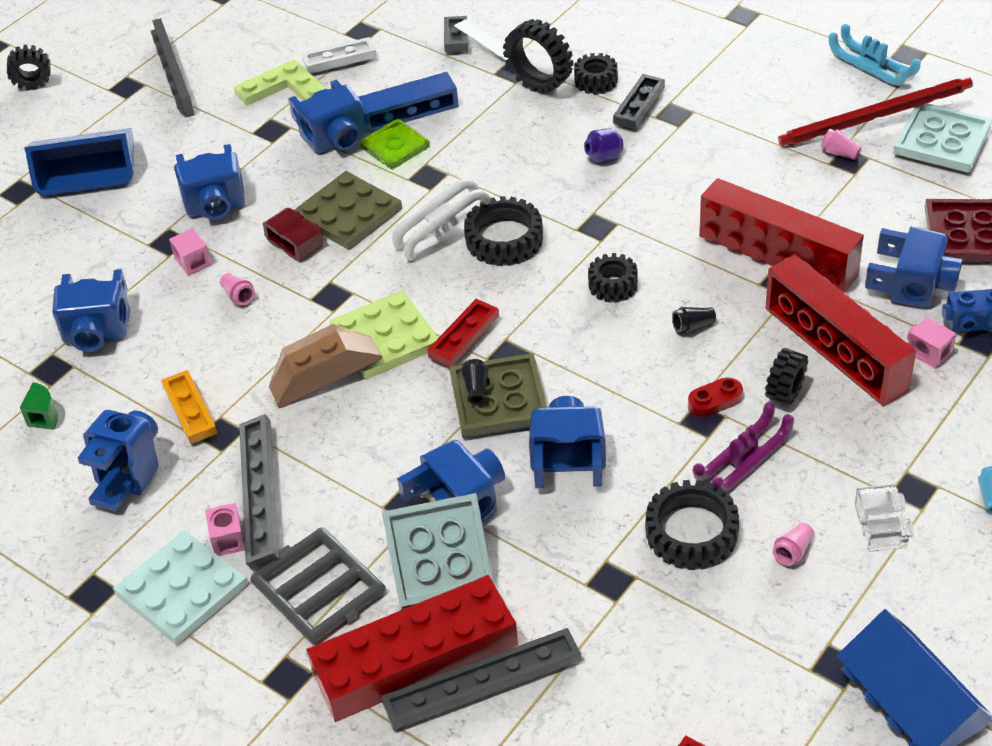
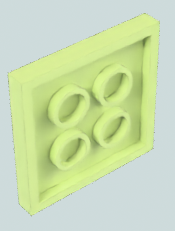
(395, 329)

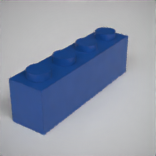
(409, 101)

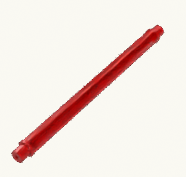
(875, 111)

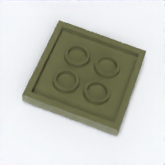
(349, 209)
(510, 396)

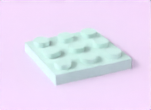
(943, 137)
(436, 547)
(180, 587)

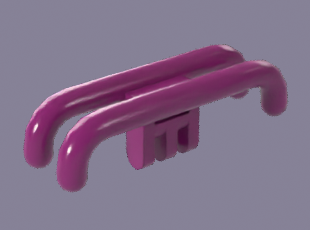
(745, 451)

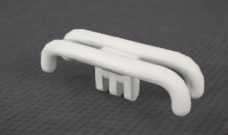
(437, 215)

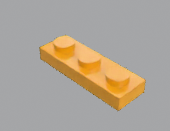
(189, 407)

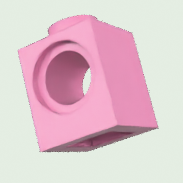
(190, 251)
(931, 341)
(225, 529)

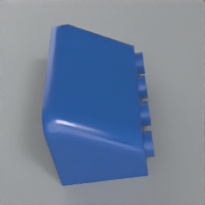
(81, 161)
(912, 684)

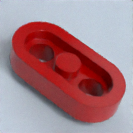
(718, 397)

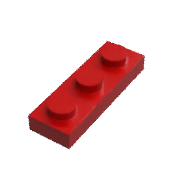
(463, 333)

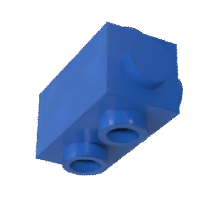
(968, 310)

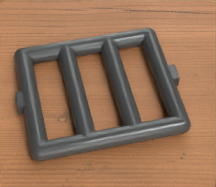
(296, 615)

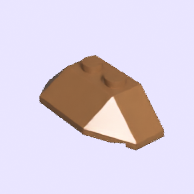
(320, 361)

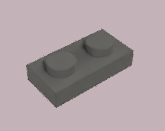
(454, 39)

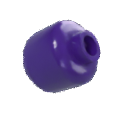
(603, 145)

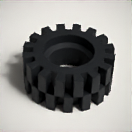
(28, 56)
(595, 73)
(613, 288)
(786, 376)

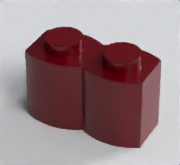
(293, 233)

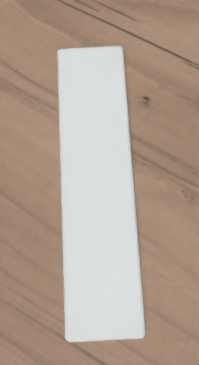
(481, 37)

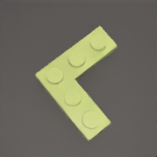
(288, 75)

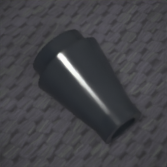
(692, 318)
(474, 379)

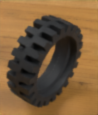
(551, 43)
(498, 250)
(694, 496)

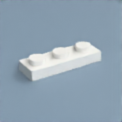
(339, 55)

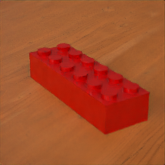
(776, 231)
(840, 330)
(412, 646)

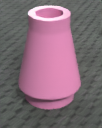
(839, 144)
(238, 289)
(793, 544)

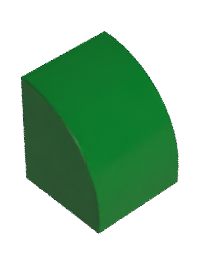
(39, 408)

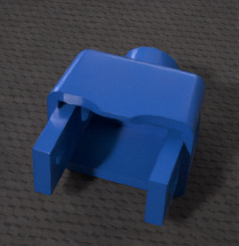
(330, 118)
(210, 183)
(920, 266)
(91, 311)
(567, 439)
(113, 444)
(455, 472)

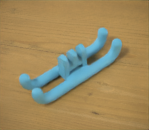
(872, 57)

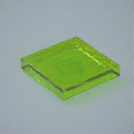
(394, 144)

